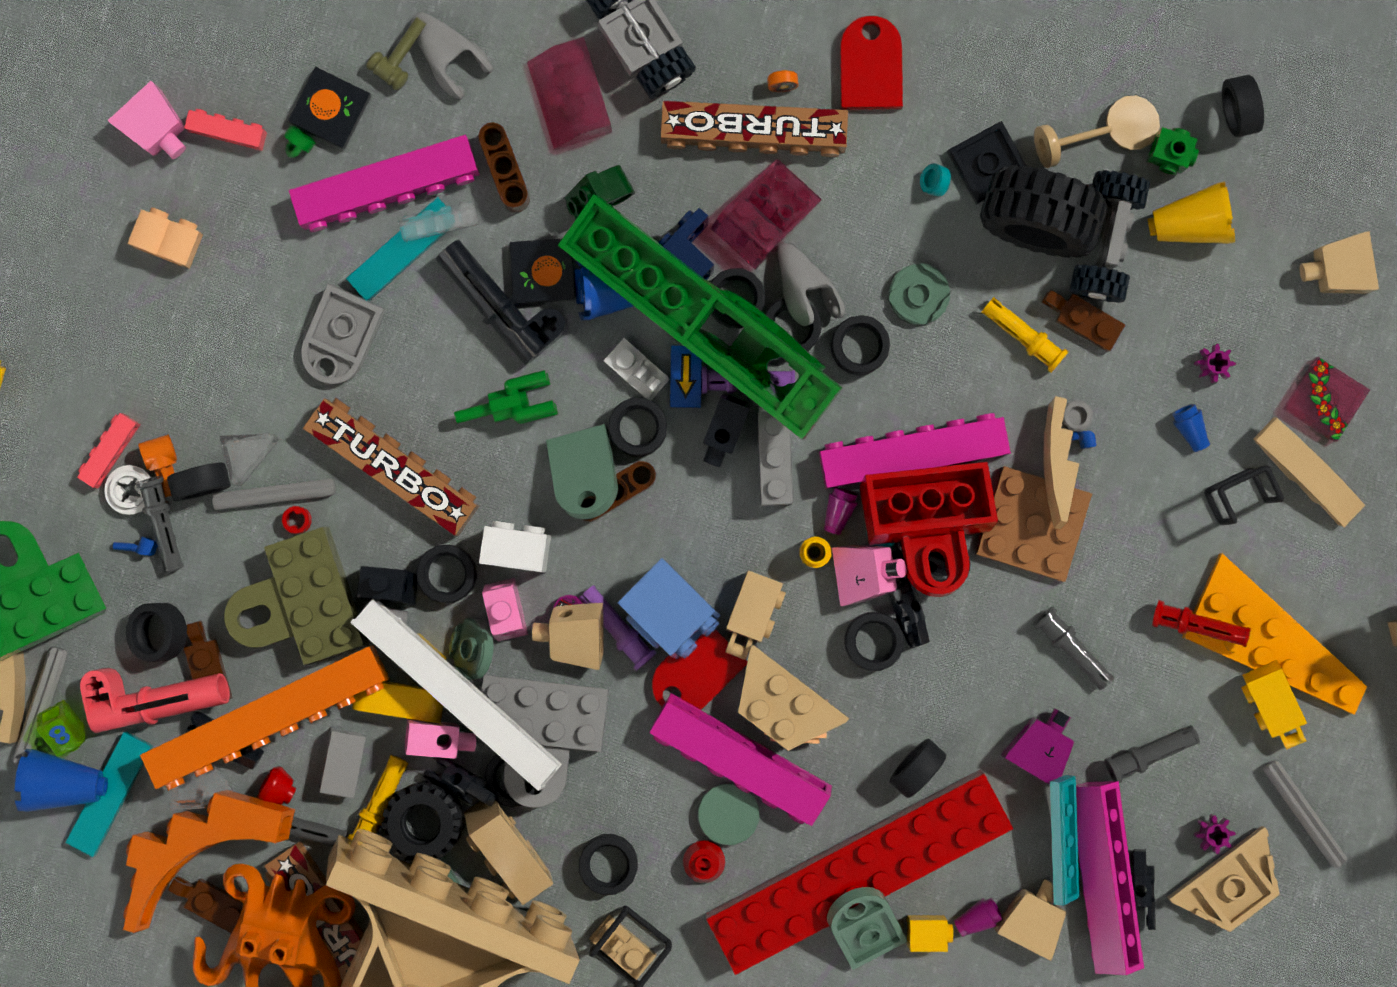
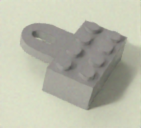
(557, 718)

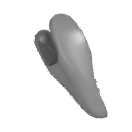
(441, 46)
(802, 275)

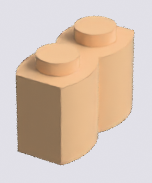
(165, 238)

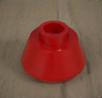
(277, 787)
(693, 861)

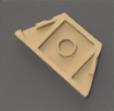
(784, 704)
(1233, 884)

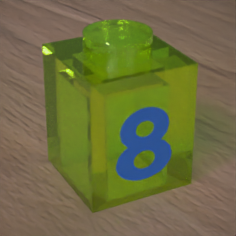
(61, 728)

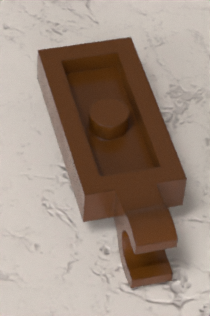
(1085, 319)
(204, 655)
(208, 902)

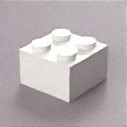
(515, 548)

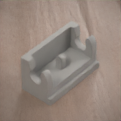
(342, 763)

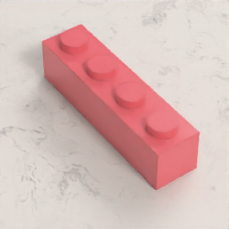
(225, 130)
(108, 451)

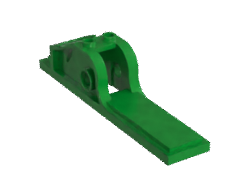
(684, 300)

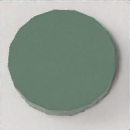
(919, 294)
(472, 648)
(728, 814)

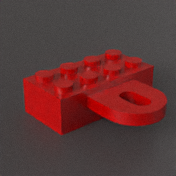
(930, 514)

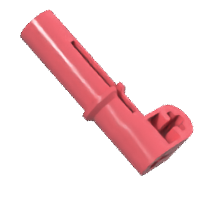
(119, 708)

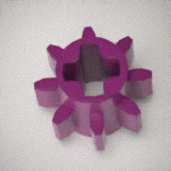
(1210, 370)
(1220, 840)

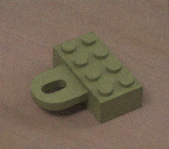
(305, 599)

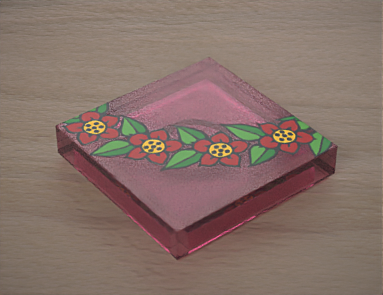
(1326, 399)

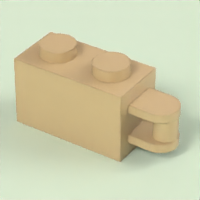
(753, 612)

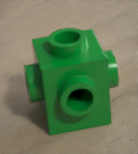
(1173, 150)

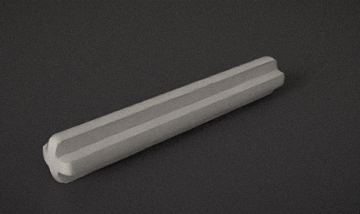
(273, 494)
(41, 700)
(1305, 814)

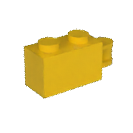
(1276, 703)

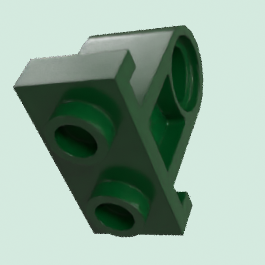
(609, 184)

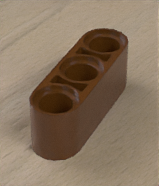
(497, 154)
(631, 488)

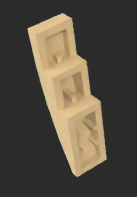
(1058, 471)
(1309, 472)
(12, 697)

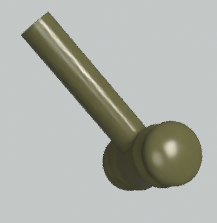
(388, 68)

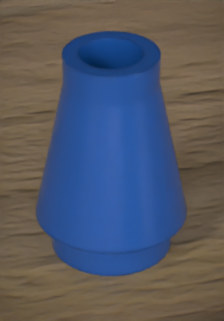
(1192, 427)

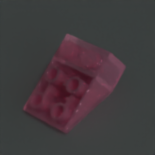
(765, 213)

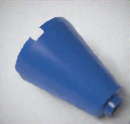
(596, 296)
(56, 782)

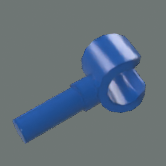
(1086, 439)
(146, 546)

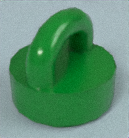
(299, 140)

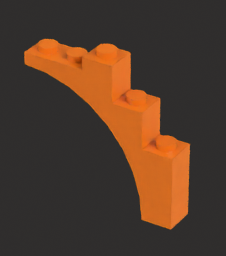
(161, 857)

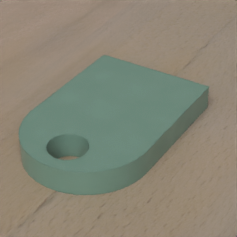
(583, 468)
(865, 929)

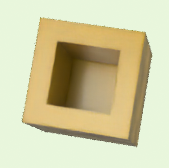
(928, 933)

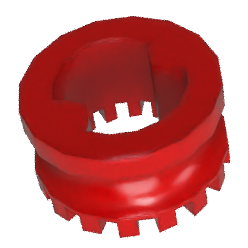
(294, 528)

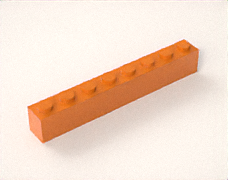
(264, 717)

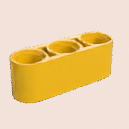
(401, 702)

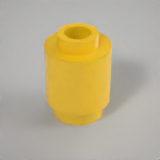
(822, 559)

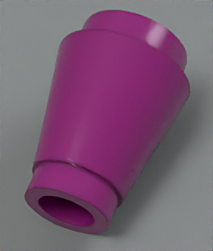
(839, 510)
(979, 917)

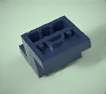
(681, 245)

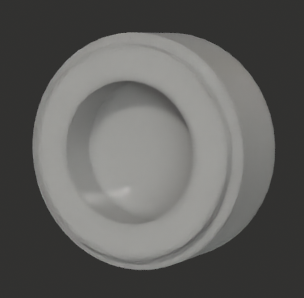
(1077, 416)

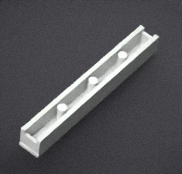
(457, 694)

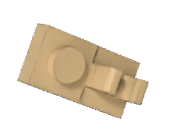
(624, 948)

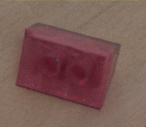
(569, 94)

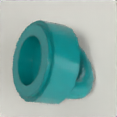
(935, 180)

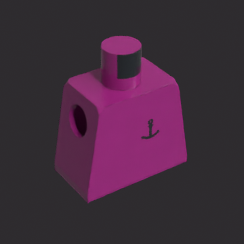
(1042, 747)

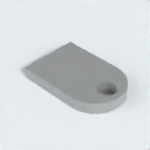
(342, 332)

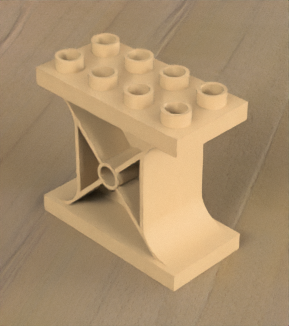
(439, 931)

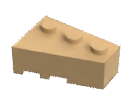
(506, 851)

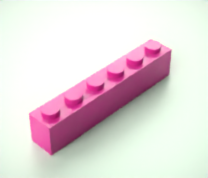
(383, 183)
(920, 450)
(740, 760)
(1107, 879)

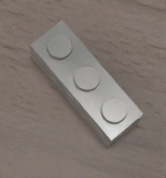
(774, 461)

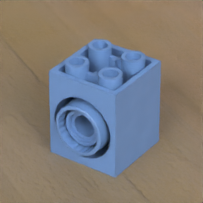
(669, 611)

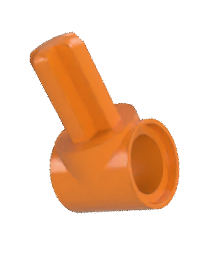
(159, 456)

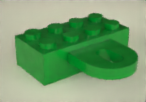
(41, 598)

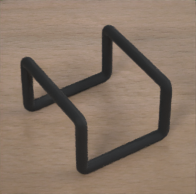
(1235, 480)
(595, 950)

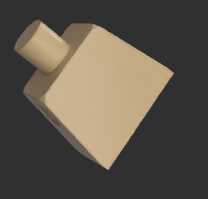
(1343, 266)
(574, 634)
(1033, 921)

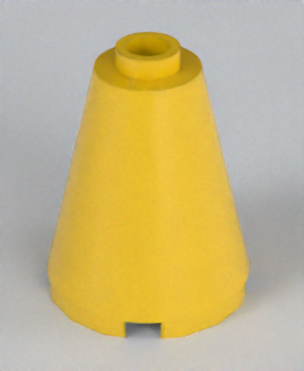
(1195, 218)

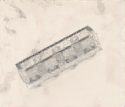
(439, 222)

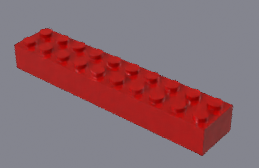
(878, 858)

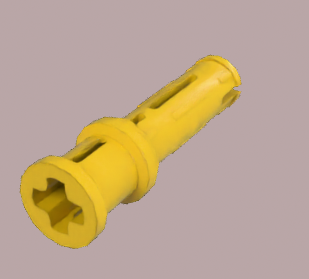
(1036, 343)
(372, 816)

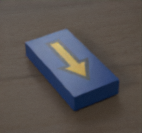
(685, 378)

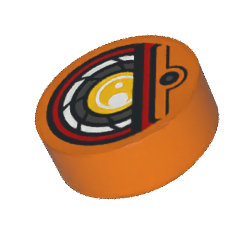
(782, 81)

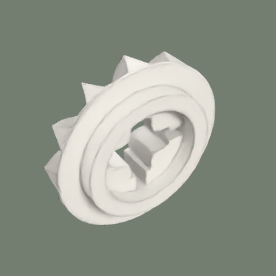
(116, 494)

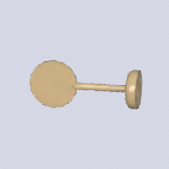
(1129, 122)

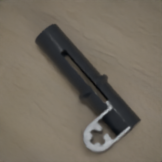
(521, 336)

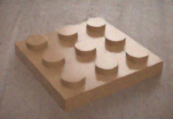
(1026, 529)

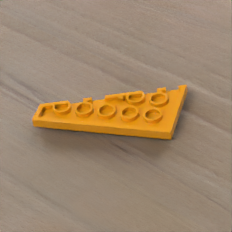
(1273, 636)

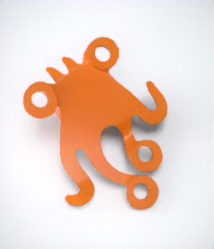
(276, 929)

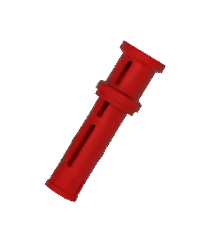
(1185, 621)

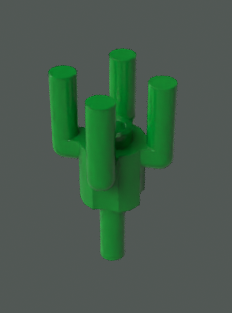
(513, 402)

